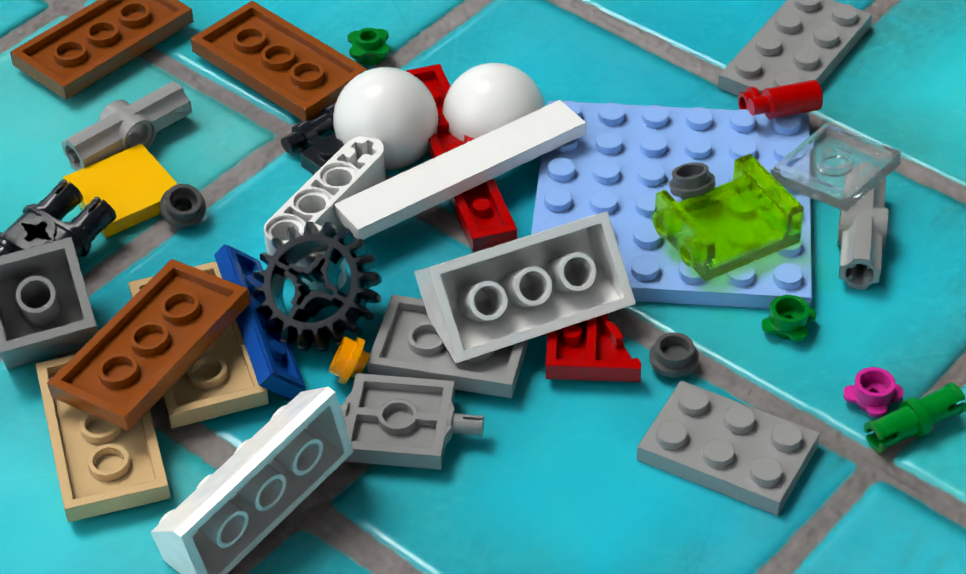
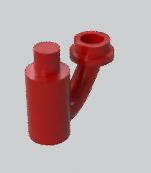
(782, 100)

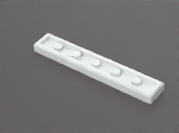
(459, 170)

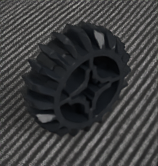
(325, 270)

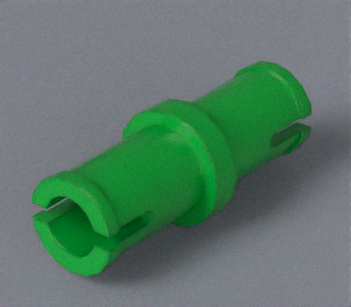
(915, 417)

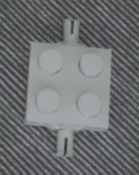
(403, 420)

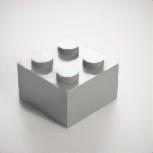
(43, 304)

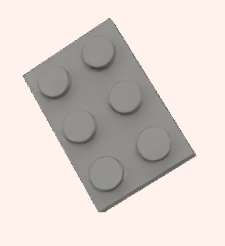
(412, 348)
(728, 447)

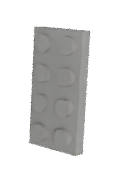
(796, 45)

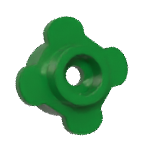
(369, 46)
(789, 318)

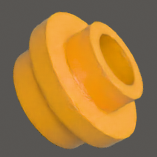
(349, 359)

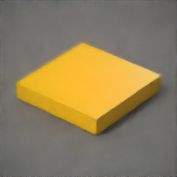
(128, 182)

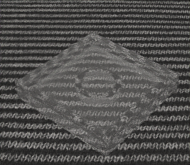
(836, 167)

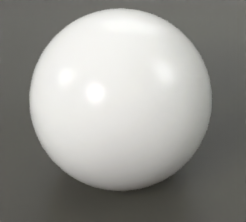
(489, 99)
(390, 108)

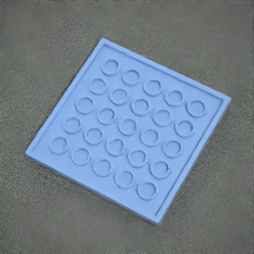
(632, 157)

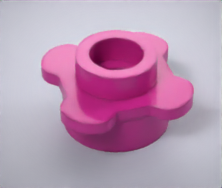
(873, 391)

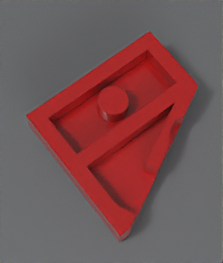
(590, 352)

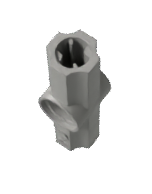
(127, 125)
(863, 238)

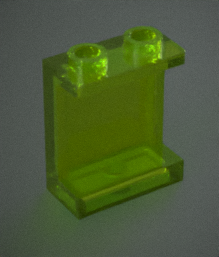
(731, 222)

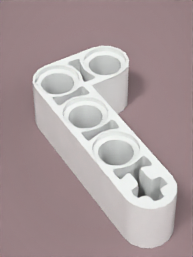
(346, 173)

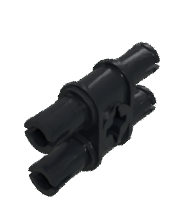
(43, 221)

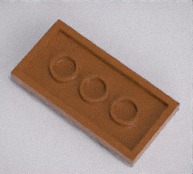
(98, 42)
(277, 60)
(149, 344)

